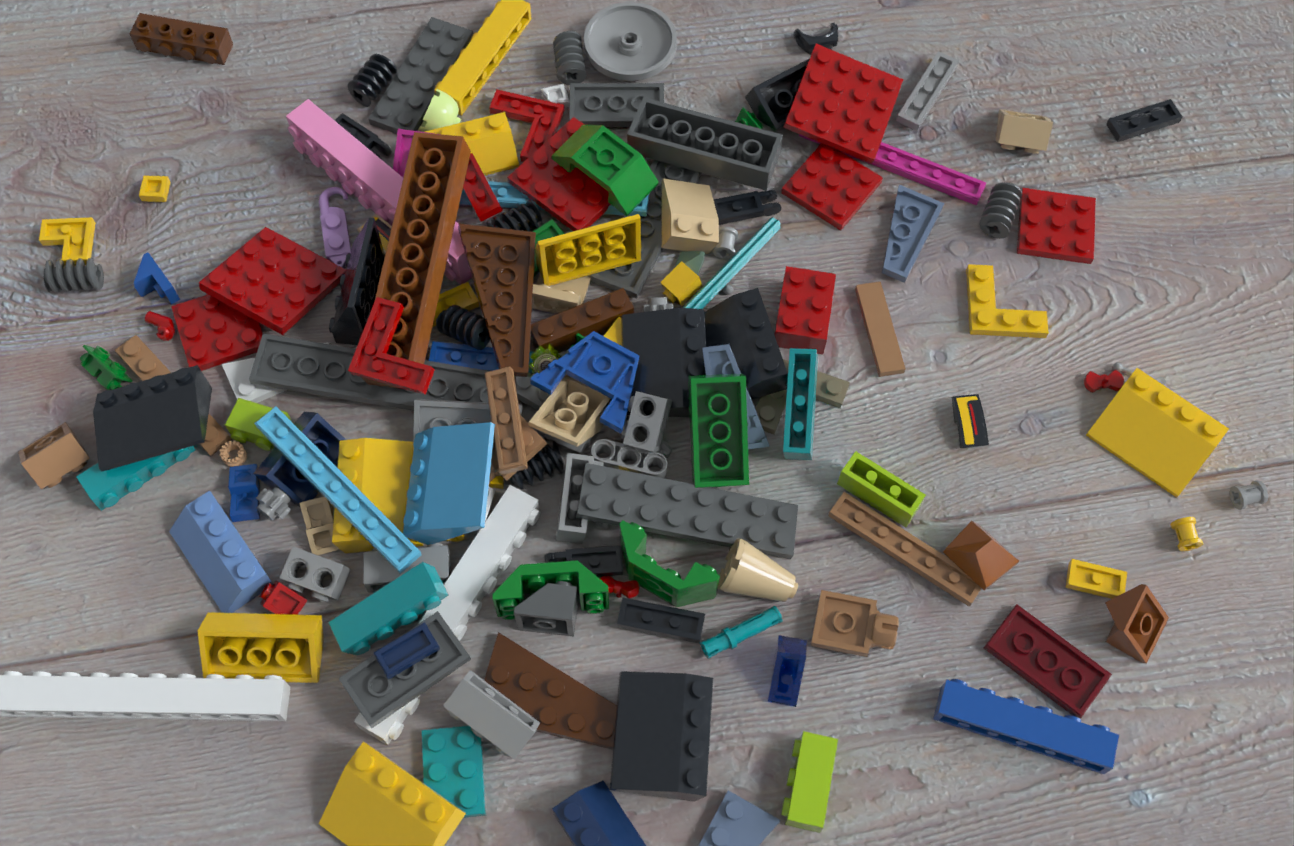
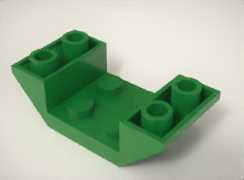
(610, 164)
(532, 577)
(698, 586)

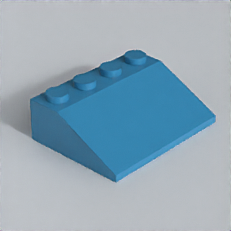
(448, 482)

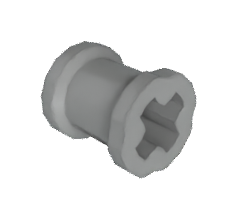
(725, 247)
(1249, 494)

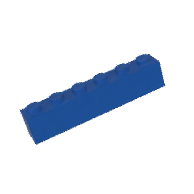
(1026, 726)

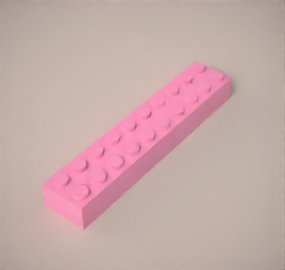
(360, 173)

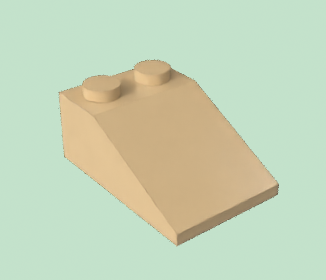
(688, 217)
(571, 412)

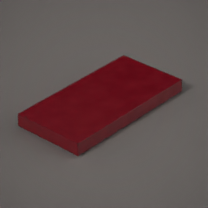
(1047, 661)

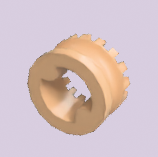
(224, 453)

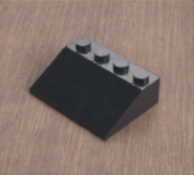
(358, 286)
(747, 329)
(668, 353)
(151, 417)
(662, 735)

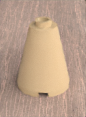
(755, 574)

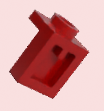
(281, 599)

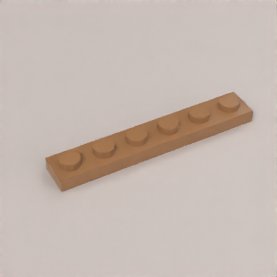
(146, 366)
(904, 548)

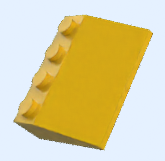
(589, 250)
(1157, 432)
(383, 475)
(386, 806)

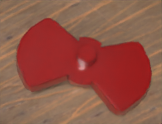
(1095, 382)
(628, 589)

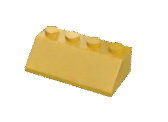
(488, 140)
(262, 645)

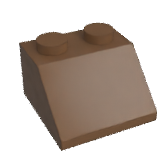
(53, 456)

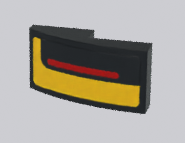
(970, 420)

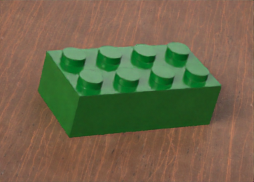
(718, 430)

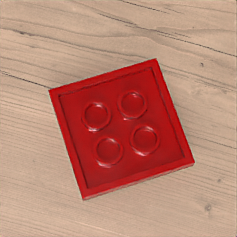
(832, 185)
(1056, 226)
(215, 332)

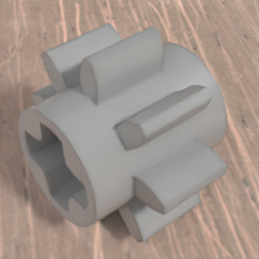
(657, 303)
(273, 503)

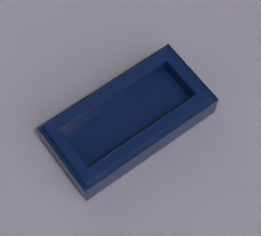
(406, 650)

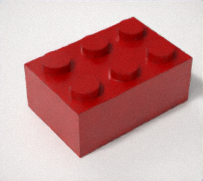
(804, 309)

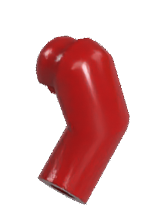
(164, 325)

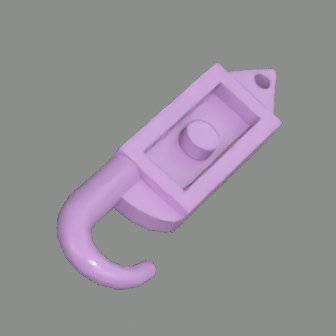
(334, 228)

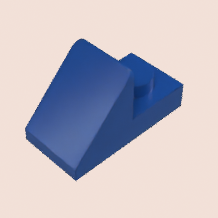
(151, 278)

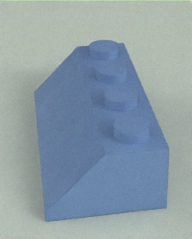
(218, 554)

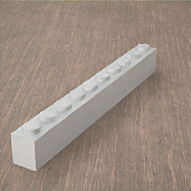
(470, 582)
(144, 697)

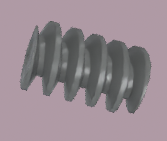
(569, 57)
(1000, 210)
(73, 276)

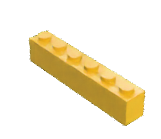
(485, 51)

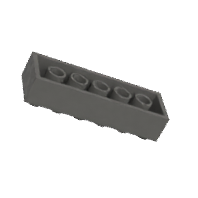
(705, 143)

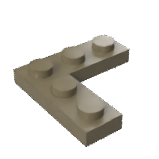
(771, 407)

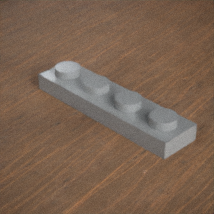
(927, 91)

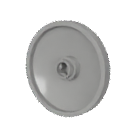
(630, 41)

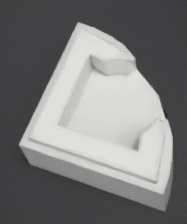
(556, 94)

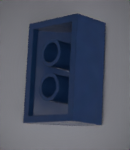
(281, 473)
(596, 819)

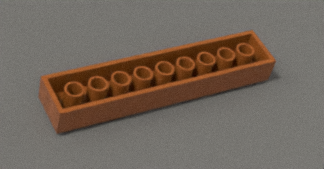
(422, 239)

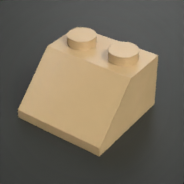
(1023, 131)

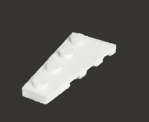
(238, 376)

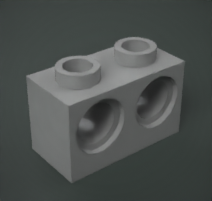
(653, 423)
(316, 570)

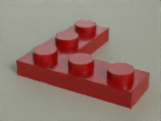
(541, 113)
(479, 191)
(371, 358)

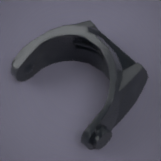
(807, 42)

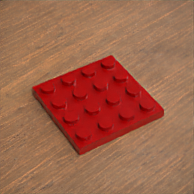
(843, 103)
(566, 196)
(272, 280)

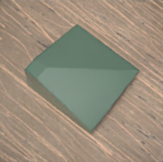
(692, 259)

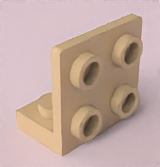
(560, 296)

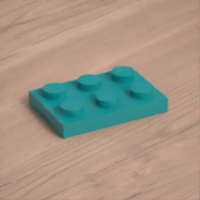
(455, 767)

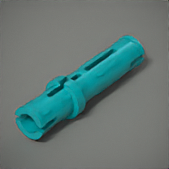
(732, 636)

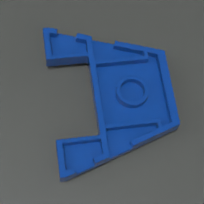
(600, 366)

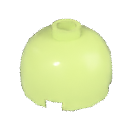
(441, 112)

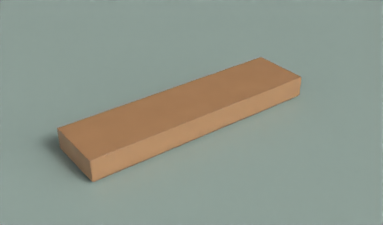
(880, 329)
(507, 421)

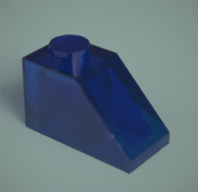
(787, 670)

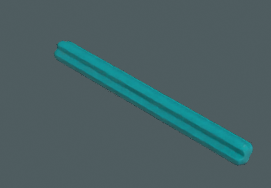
(734, 265)

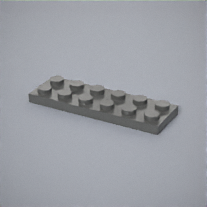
(415, 82)

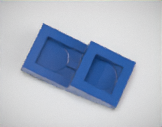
(244, 489)

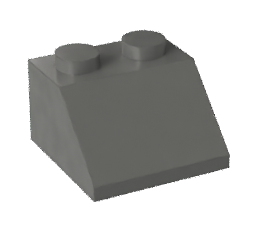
(549, 610)

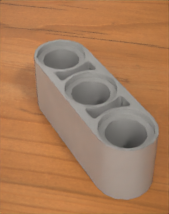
(620, 452)

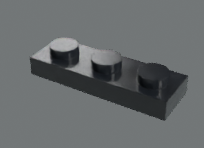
(1144, 120)
(661, 620)

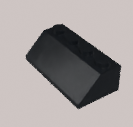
(774, 97)

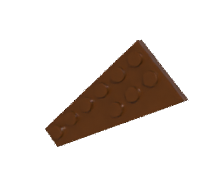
(503, 279)
(551, 696)

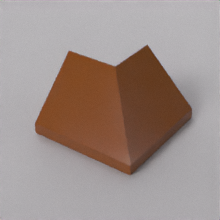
(980, 555)
(1137, 622)

